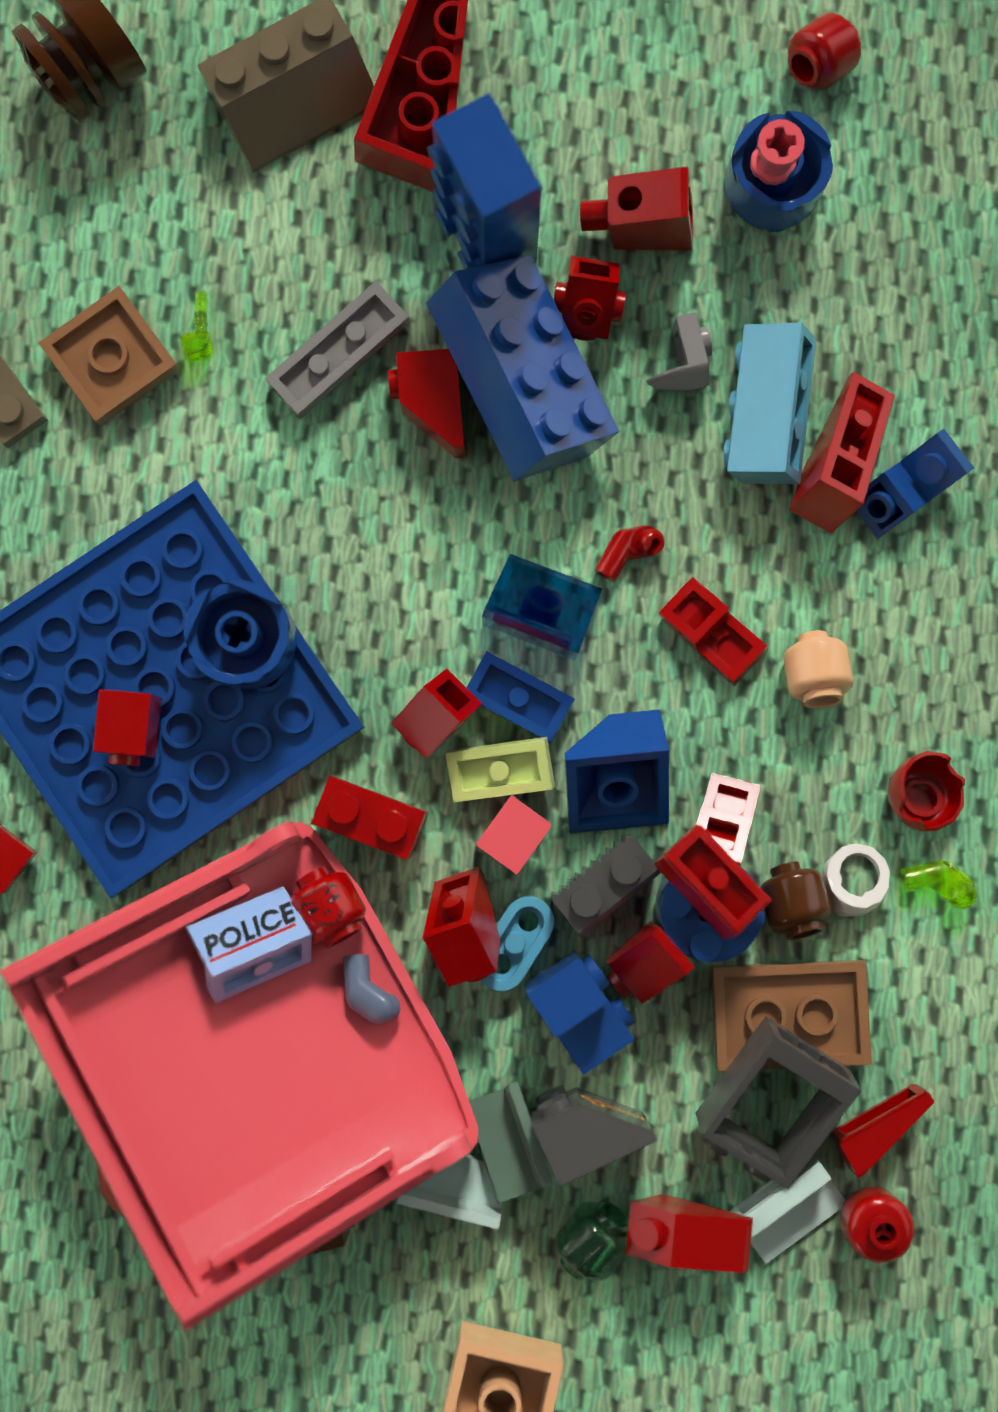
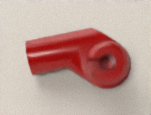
(629, 545)

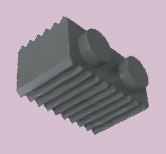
(605, 884)

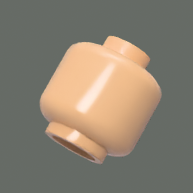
(818, 670)

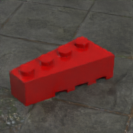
(413, 90)

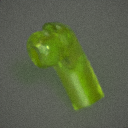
(944, 879)

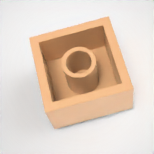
(502, 1372)

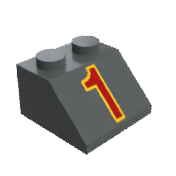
(586, 1131)

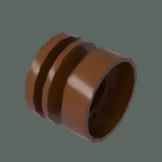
(79, 54)

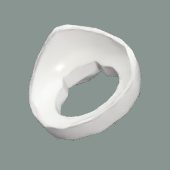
(844, 903)

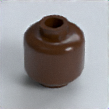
(798, 901)

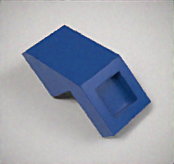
(913, 483)

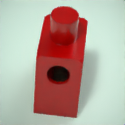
(644, 211)

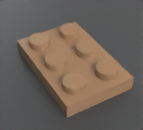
(811, 999)

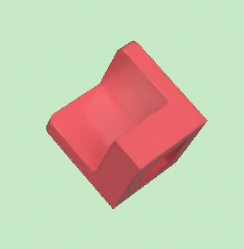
(514, 834)

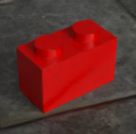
(369, 817)

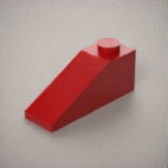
(843, 455)

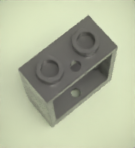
(811, 1128)

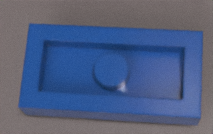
(519, 697)

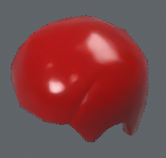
(922, 808)

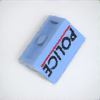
(251, 943)

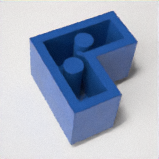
(578, 1011)

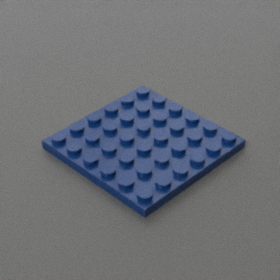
(120, 627)

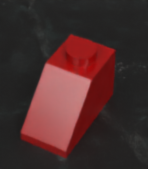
(430, 395)
(462, 928)
(646, 964)
(688, 1235)

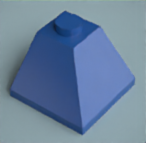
(619, 774)

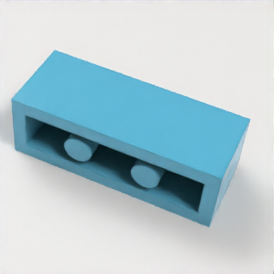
(770, 403)

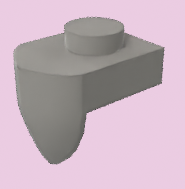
(692, 348)

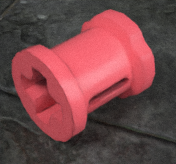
(777, 152)

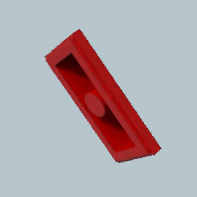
(712, 882)

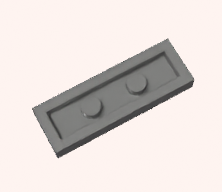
(337, 349)

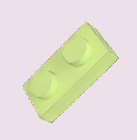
(500, 769)

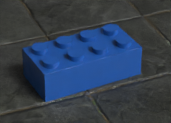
(484, 185)
(521, 366)

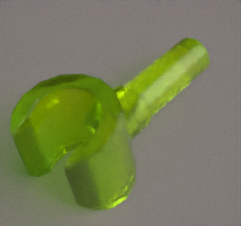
(198, 343)

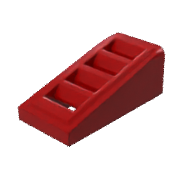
(876, 1130)

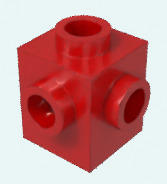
(590, 298)

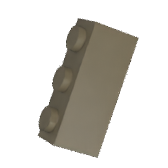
(289, 83)

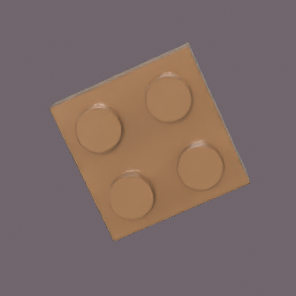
(109, 356)

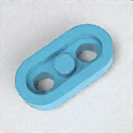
(519, 944)

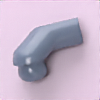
(365, 996)

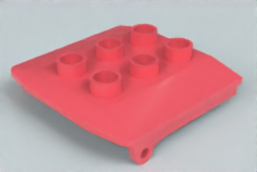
(248, 1119)

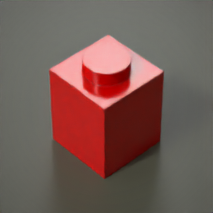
(436, 713)
(127, 726)

